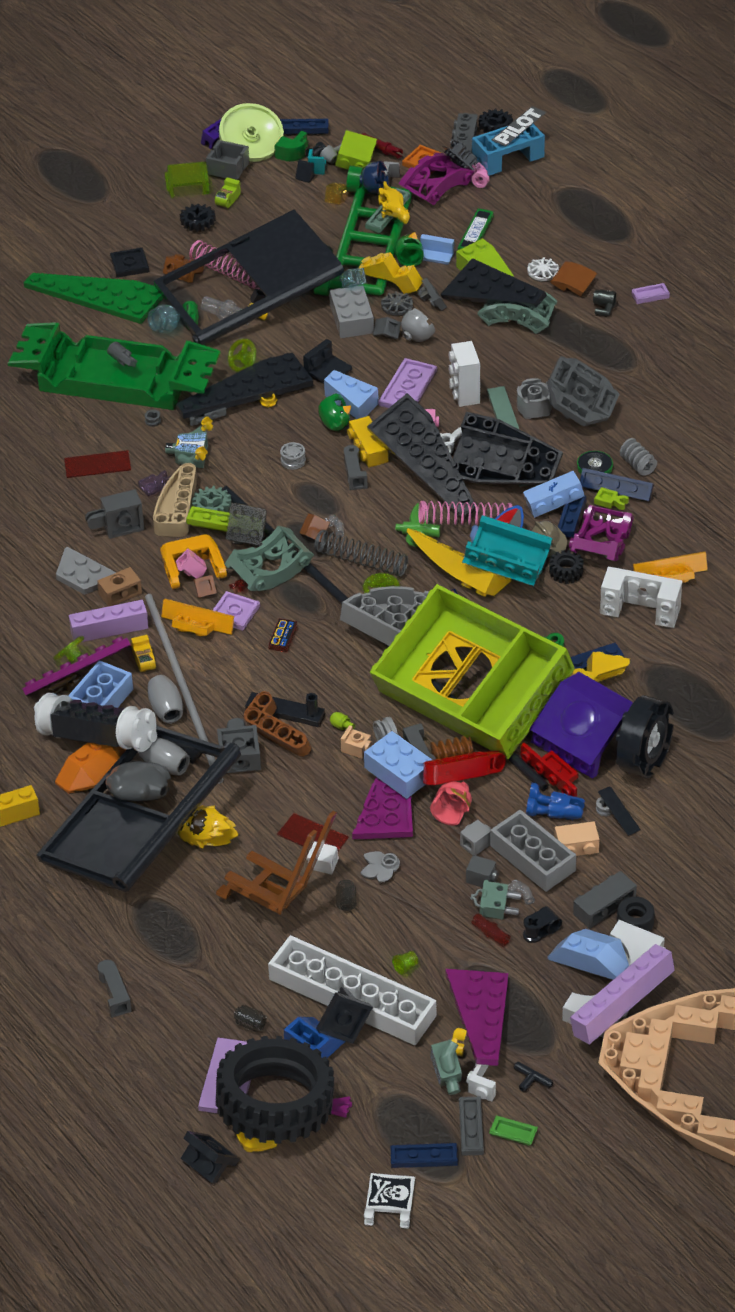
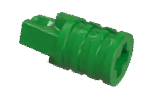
(192, 310)

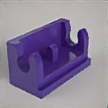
(211, 134)

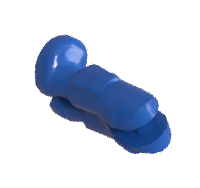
(560, 804)

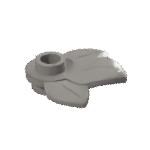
(380, 865)

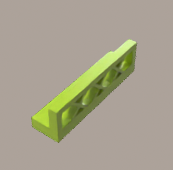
(208, 518)

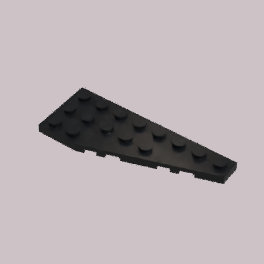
(262, 379)
(416, 441)

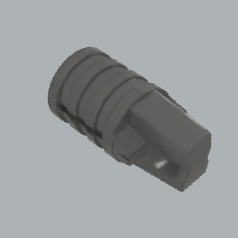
(121, 354)

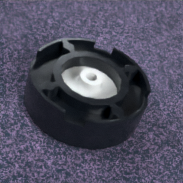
(644, 736)

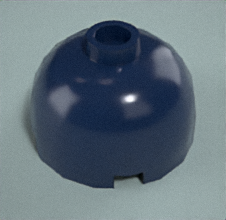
(374, 176)

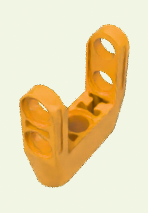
(201, 545)

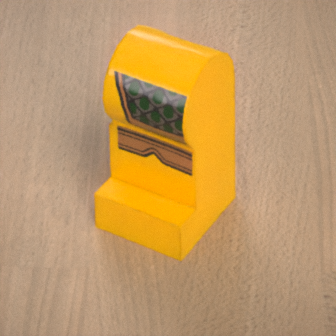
(143, 653)

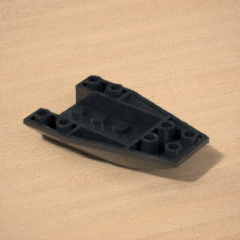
(502, 454)

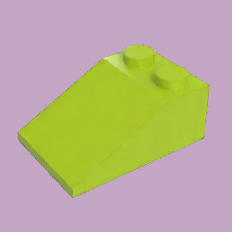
(483, 252)

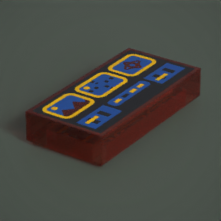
(282, 635)

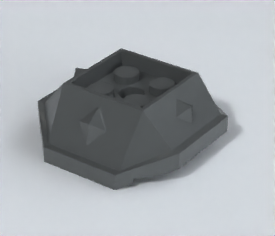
(581, 392)

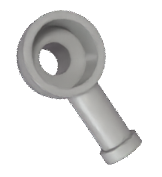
(330, 153)

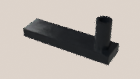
(297, 712)

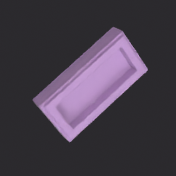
(650, 293)

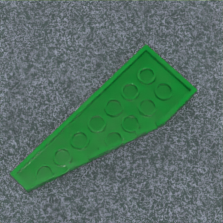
(116, 297)

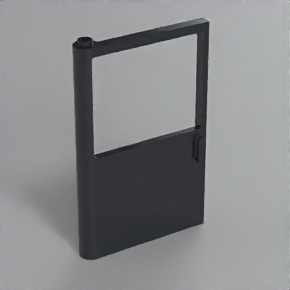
(281, 259)
(118, 839)

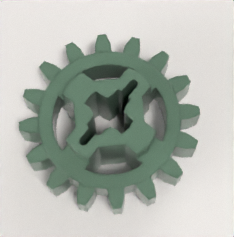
(212, 499)

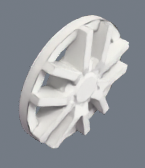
(538, 268)

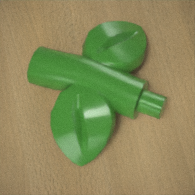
(428, 529)

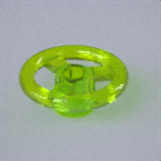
(244, 355)
(380, 580)
(70, 650)

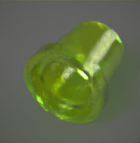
(404, 962)

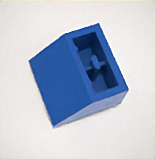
(305, 1031)

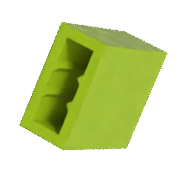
(355, 150)

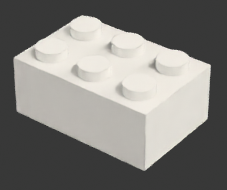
(464, 373)

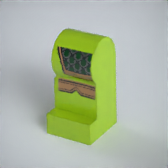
(228, 193)

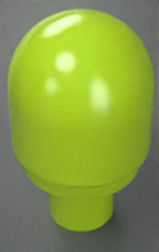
(340, 721)

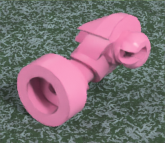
(480, 177)

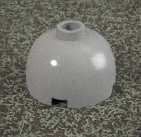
(416, 327)

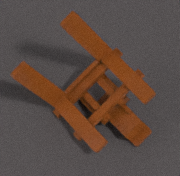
(268, 893)

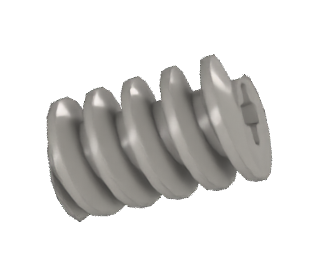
(638, 457)

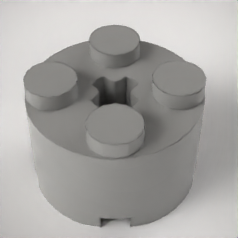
(533, 399)

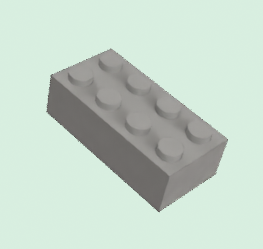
(533, 850)

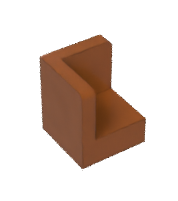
(313, 525)

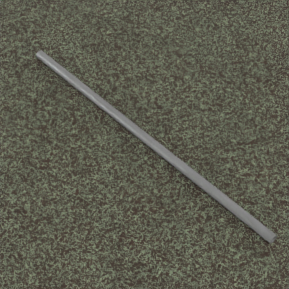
(178, 674)

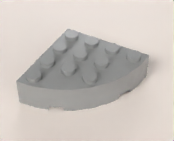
(382, 611)

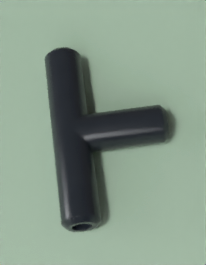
(531, 1075)

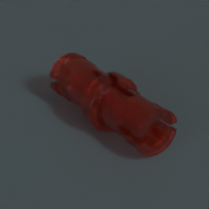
(490, 929)

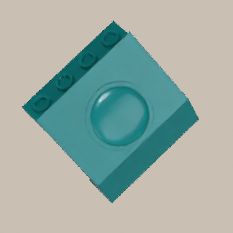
(508, 550)

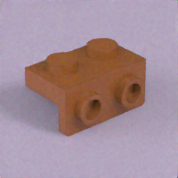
(175, 262)

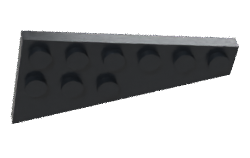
(489, 285)

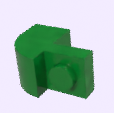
(291, 149)

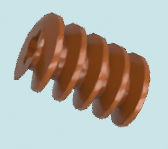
(448, 750)

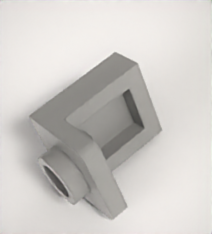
(393, 169)

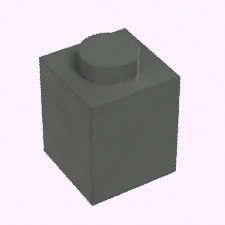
(480, 870)

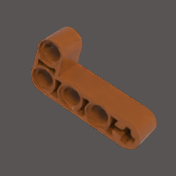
(278, 729)

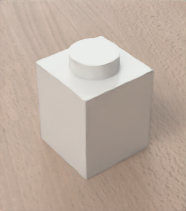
(327, 859)

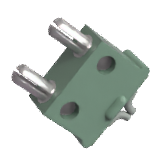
(494, 900)

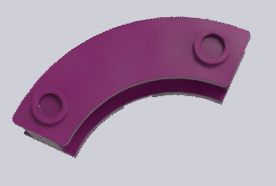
(438, 186)
(611, 548)

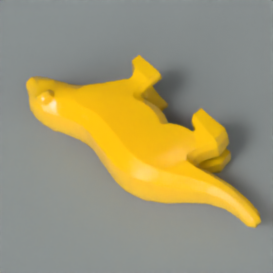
(393, 203)

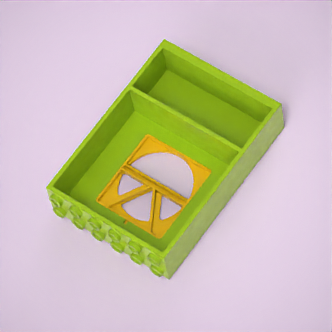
(509, 697)

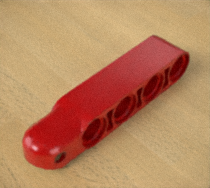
(462, 767)

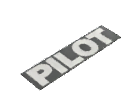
(518, 126)

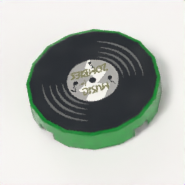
(595, 461)

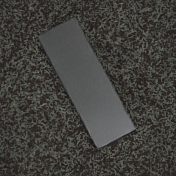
(471, 1126)

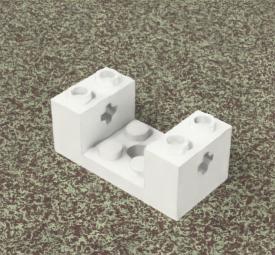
(625, 586)

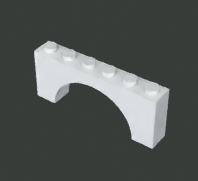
(635, 944)

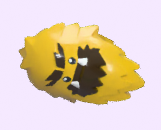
(208, 828)

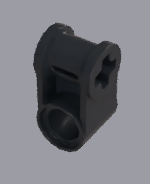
(541, 924)

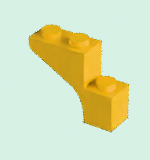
(386, 267)
(603, 666)

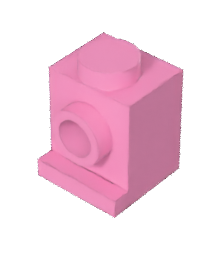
(191, 564)

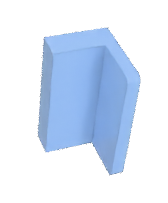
(437, 249)

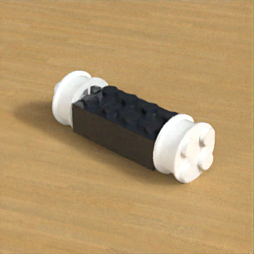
(95, 722)

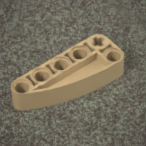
(175, 503)

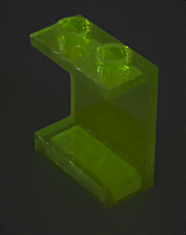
(186, 175)

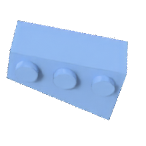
(357, 394)

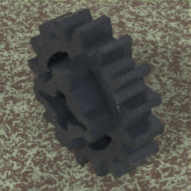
(494, 120)
(197, 217)

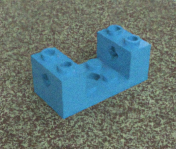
(490, 153)

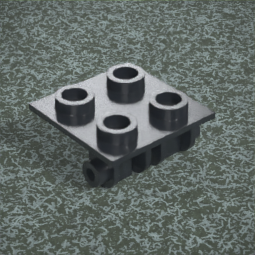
(455, 152)

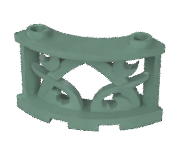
(532, 318)
(250, 561)

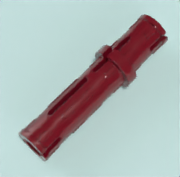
(387, 148)

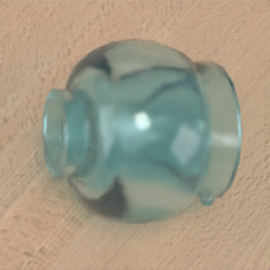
(163, 318)

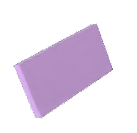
(410, 378)
(208, 1095)

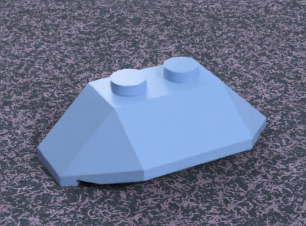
(592, 953)

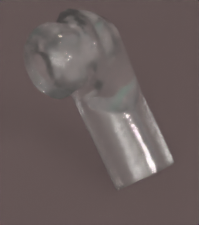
(337, 523)
(525, 890)

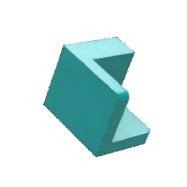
(319, 163)

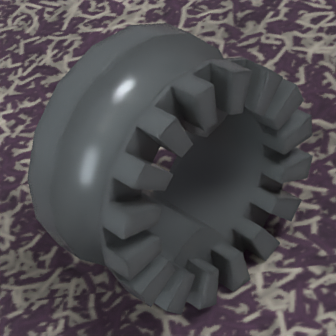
(152, 417)

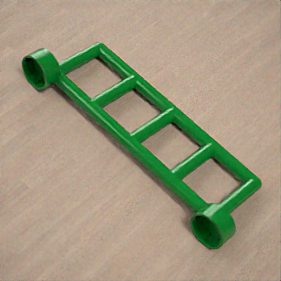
(353, 185)

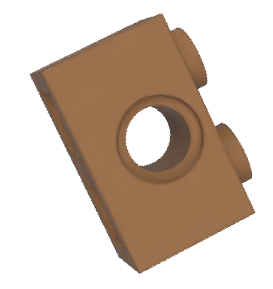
(119, 587)

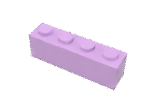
(109, 621)

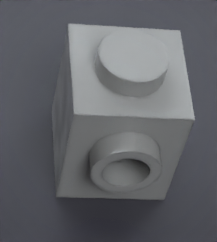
(475, 837)

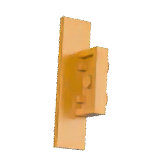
(675, 567)
(196, 619)

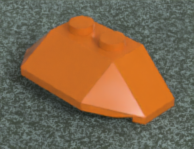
(87, 766)

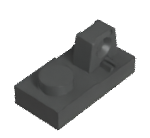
(429, 292)

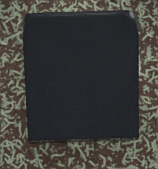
(305, 171)

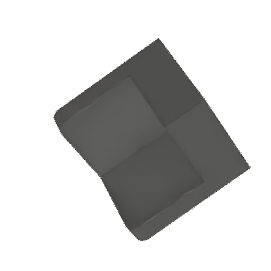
(387, 327)

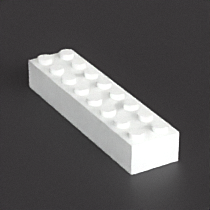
(321, 974)

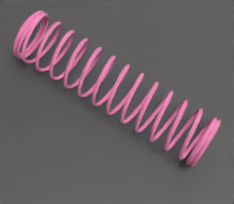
(231, 260)
(423, 510)

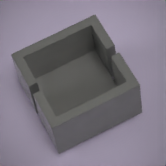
(227, 159)

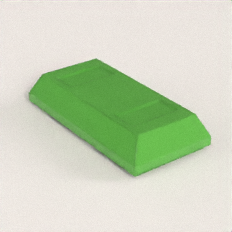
(513, 1130)

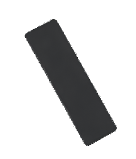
(619, 810)

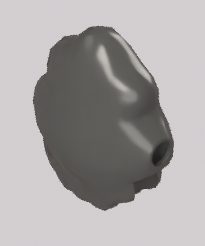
(138, 781)

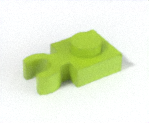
(610, 498)

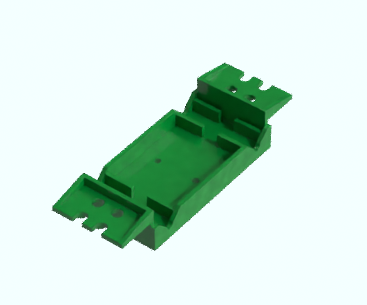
(89, 371)

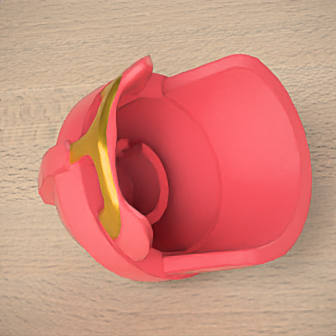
(451, 803)

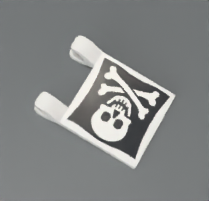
(390, 1195)

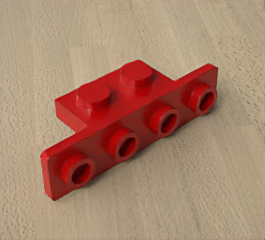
(553, 768)

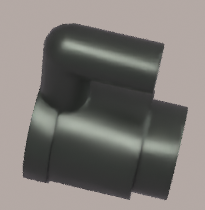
(604, 298)

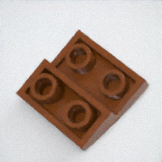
(573, 277)

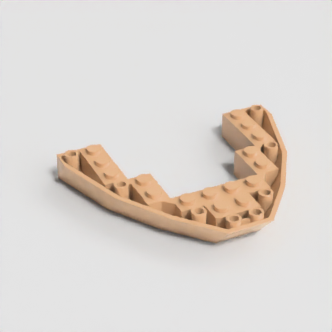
(637, 1058)

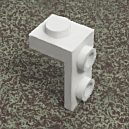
(481, 1086)

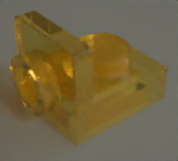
(334, 192)

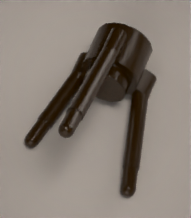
(68, 683)

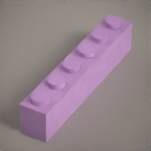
(622, 994)

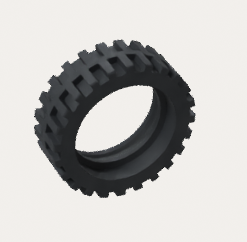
(274, 1120)

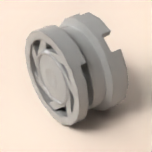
(292, 456)
(383, 727)

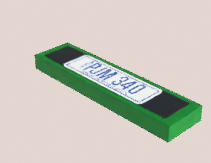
(477, 227)

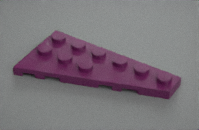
(83, 662)
(384, 814)
(481, 1006)

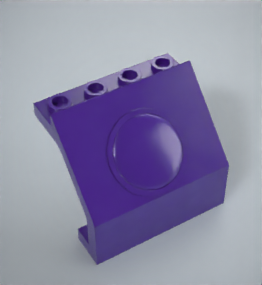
(579, 722)

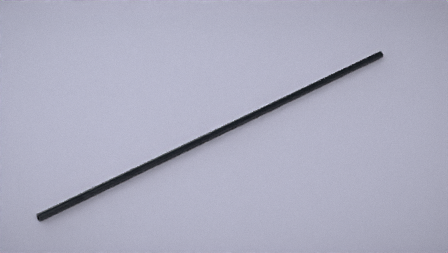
(340, 597)

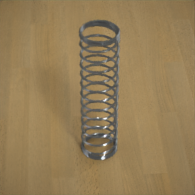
(324, 539)

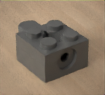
(118, 514)
(246, 739)

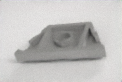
(80, 571)

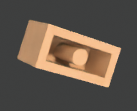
(579, 838)

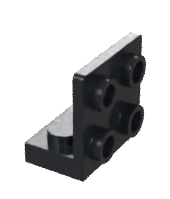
(320, 361)

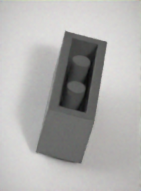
(603, 899)

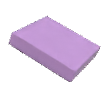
(238, 606)

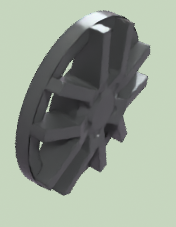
(401, 302)

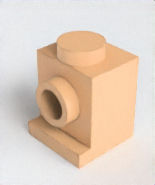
(355, 742)

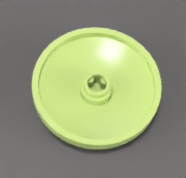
(253, 127)

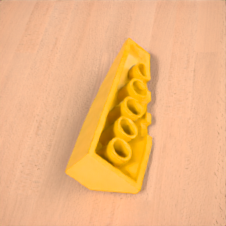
(451, 561)

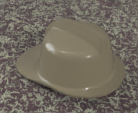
(548, 529)

